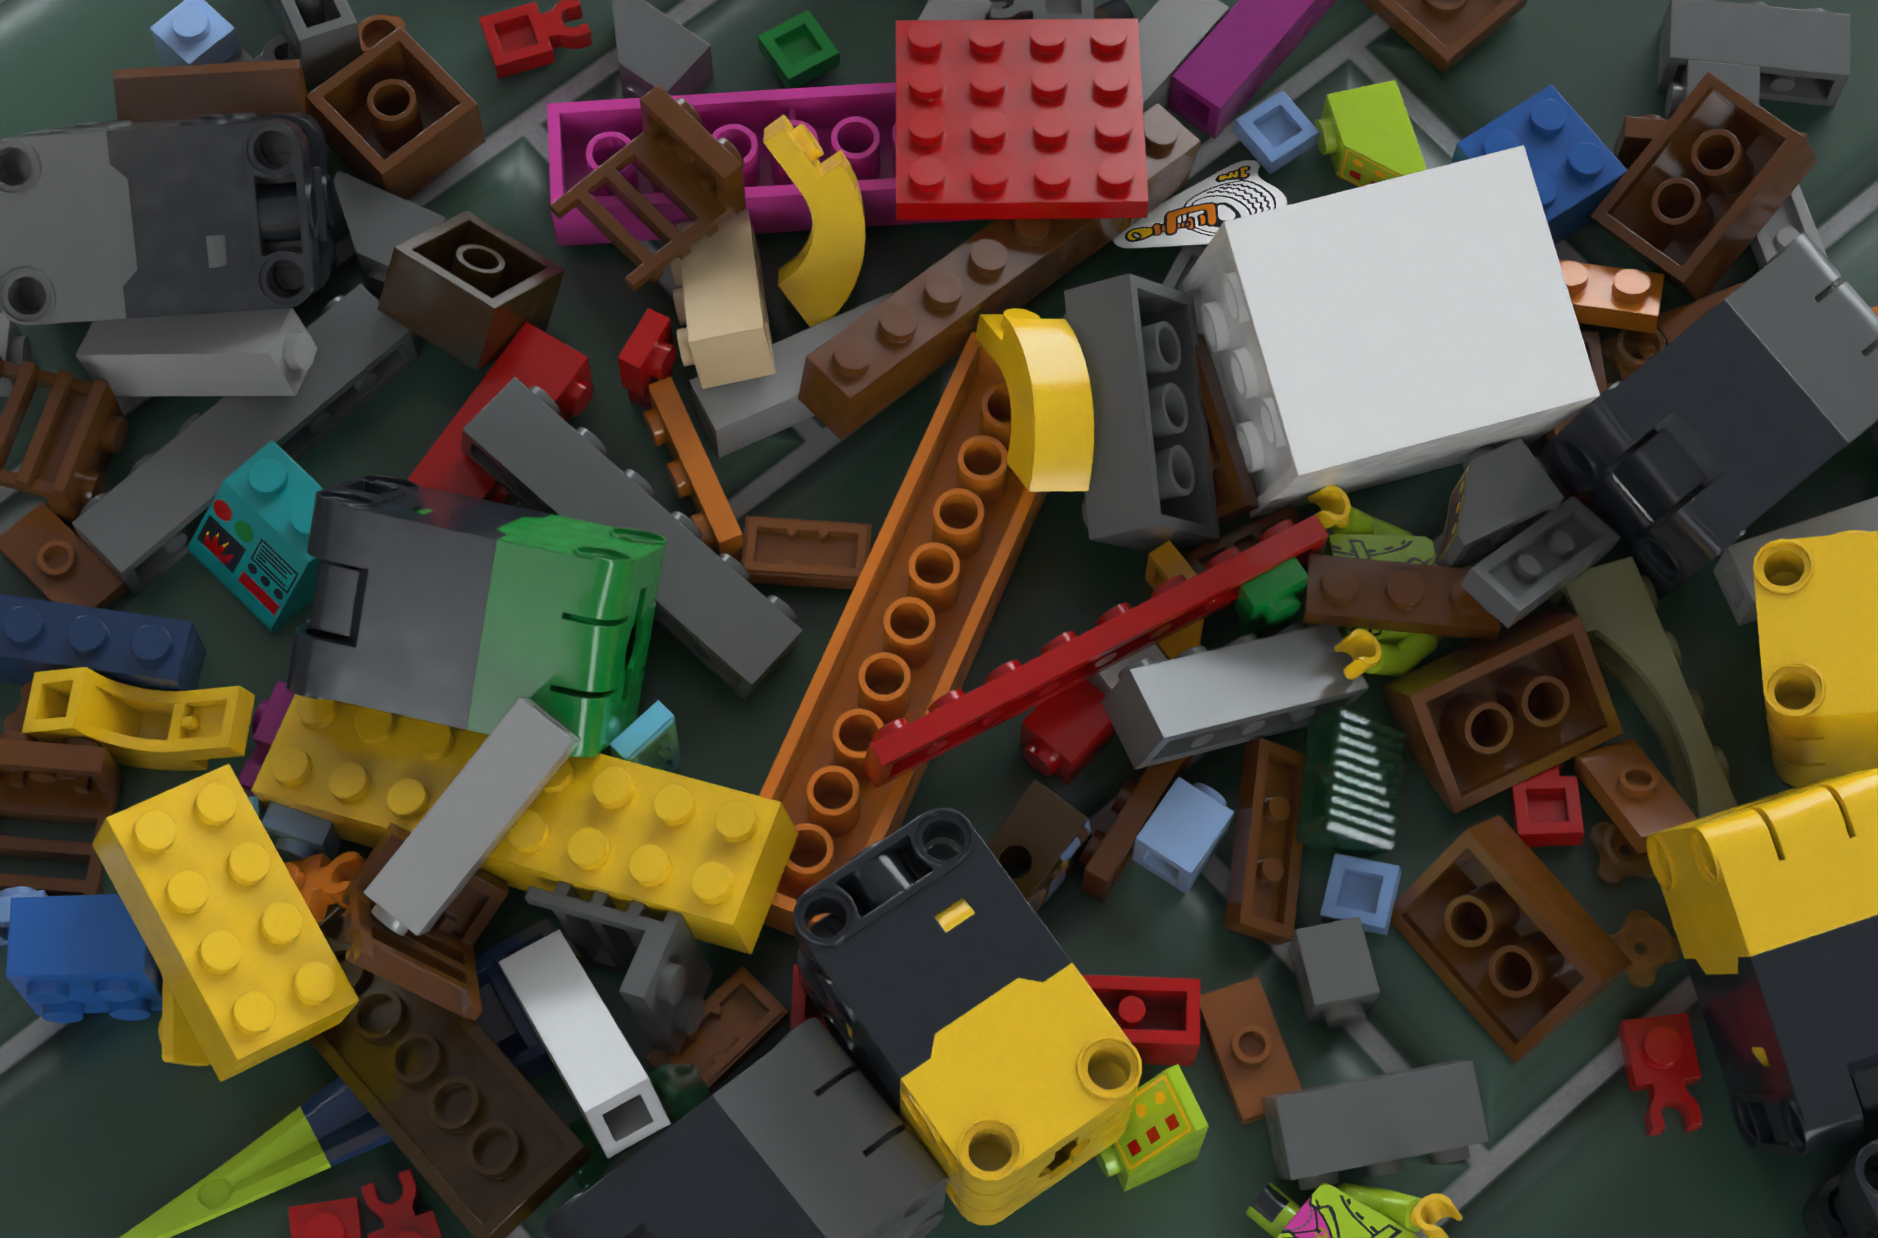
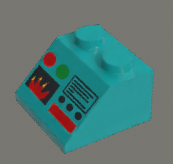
(260, 536)

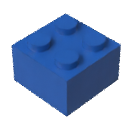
(1565, 156)
(81, 958)

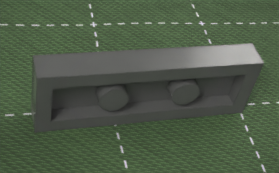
(1539, 561)

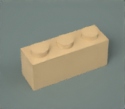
(723, 305)

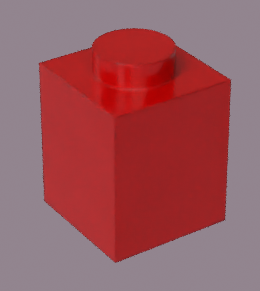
(1066, 732)

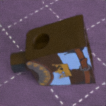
(1044, 836)

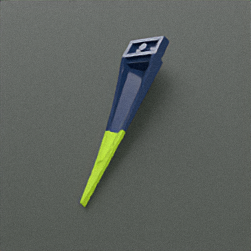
(335, 1122)

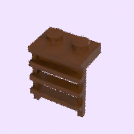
(684, 164)
(71, 440)
(56, 785)
(436, 963)

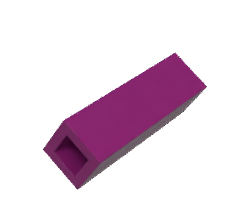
(1239, 59)

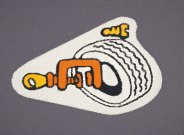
(1201, 209)

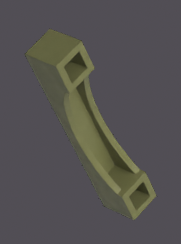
(1646, 662)

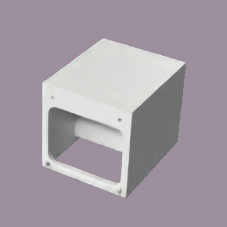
(1390, 328)

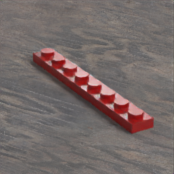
(1074, 658)

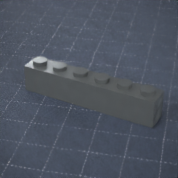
(566, 473)
(157, 508)

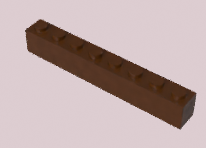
(987, 274)

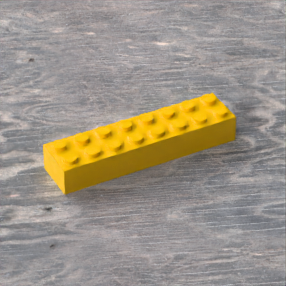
(592, 825)

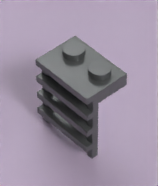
(659, 958)

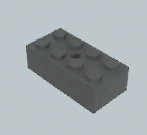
(1149, 416)

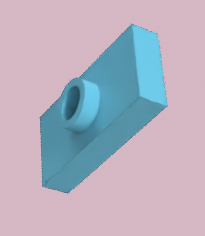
(650, 740)

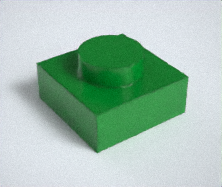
(798, 50)

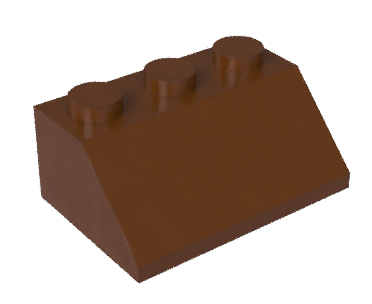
(210, 90)
(1705, 186)
(1504, 708)
(1507, 937)

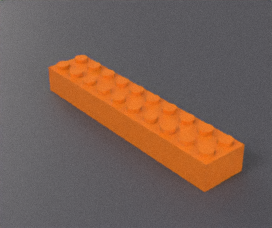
(904, 628)

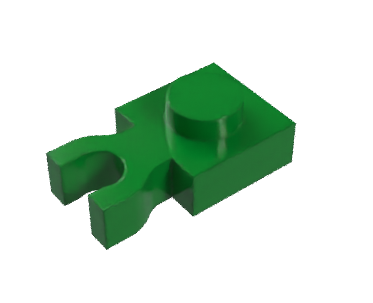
(1271, 598)

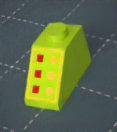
(1369, 134)
(1161, 1132)

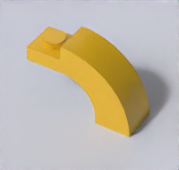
(832, 256)
(1048, 398)
(138, 723)

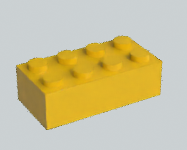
(224, 921)

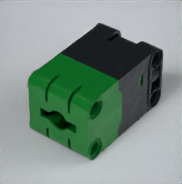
(470, 604)

